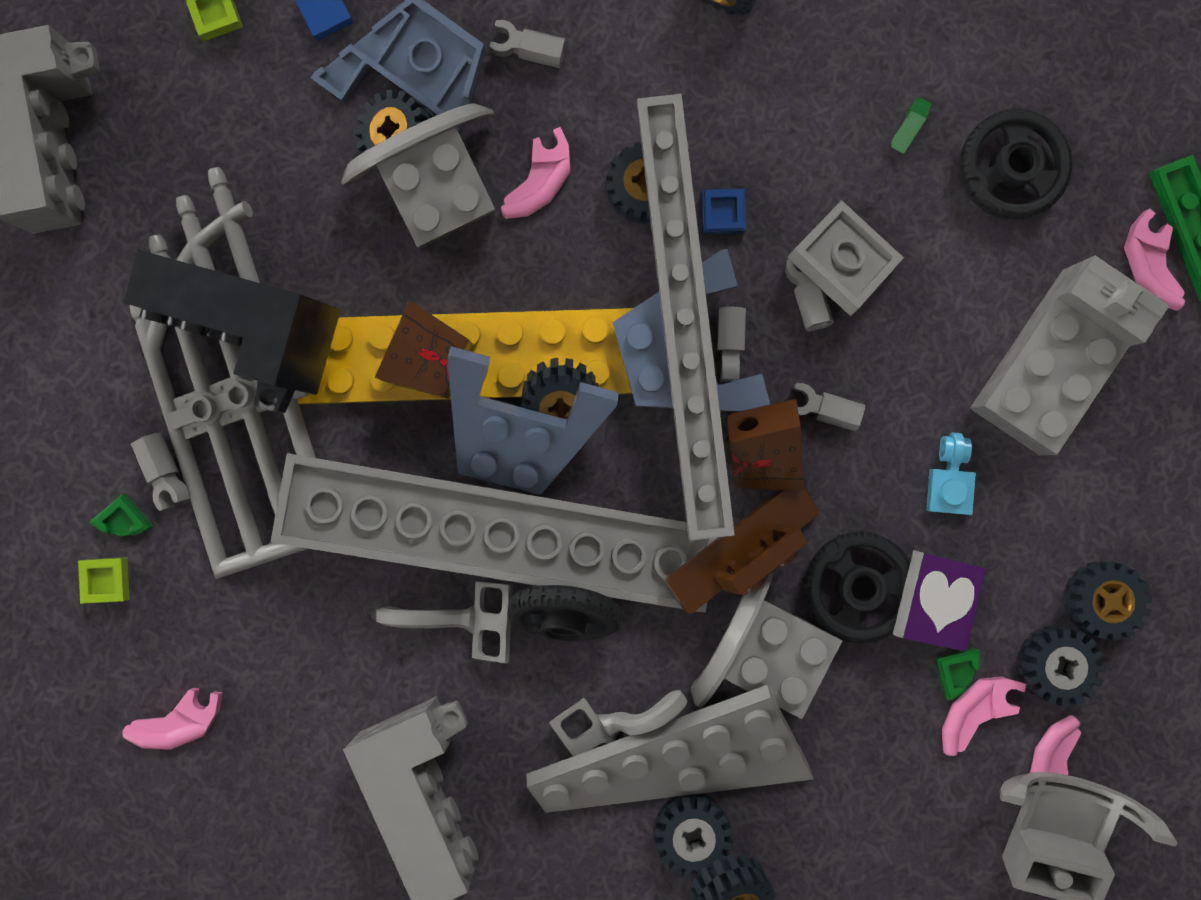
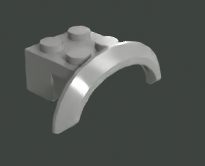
(430, 174)
(769, 649)
(1064, 834)

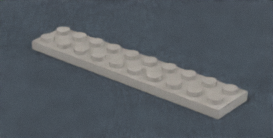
(479, 530)

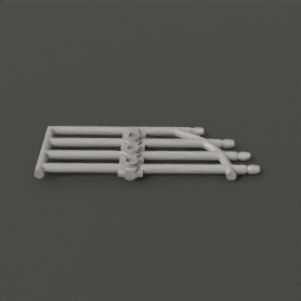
(220, 403)

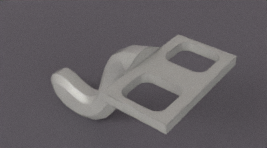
(473, 619)
(608, 726)

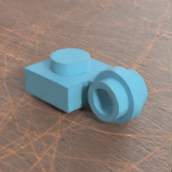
(952, 489)

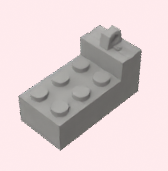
(35, 158)
(1067, 354)
(403, 791)

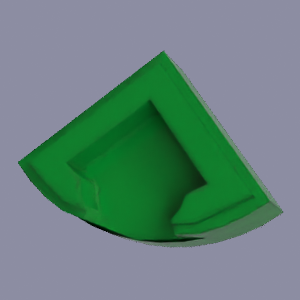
(915, 118)
(121, 518)
(957, 671)

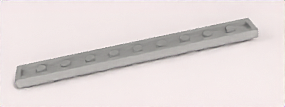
(685, 317)

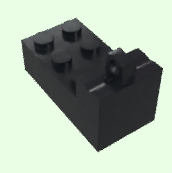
(279, 331)

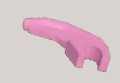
(546, 177)
(1147, 260)
(975, 706)
(181, 726)
(1056, 746)

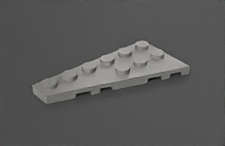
(706, 751)

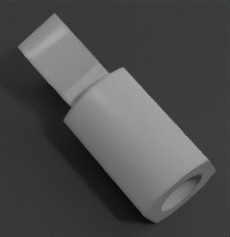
(529, 45)
(810, 299)
(730, 341)
(831, 408)
(160, 471)

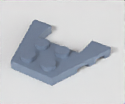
(416, 52)
(645, 356)
(512, 442)

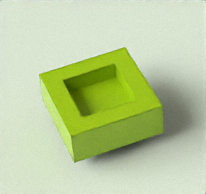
(214, 17)
(103, 580)

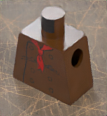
(420, 353)
(766, 447)

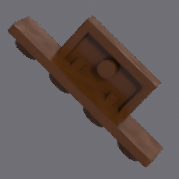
(739, 562)

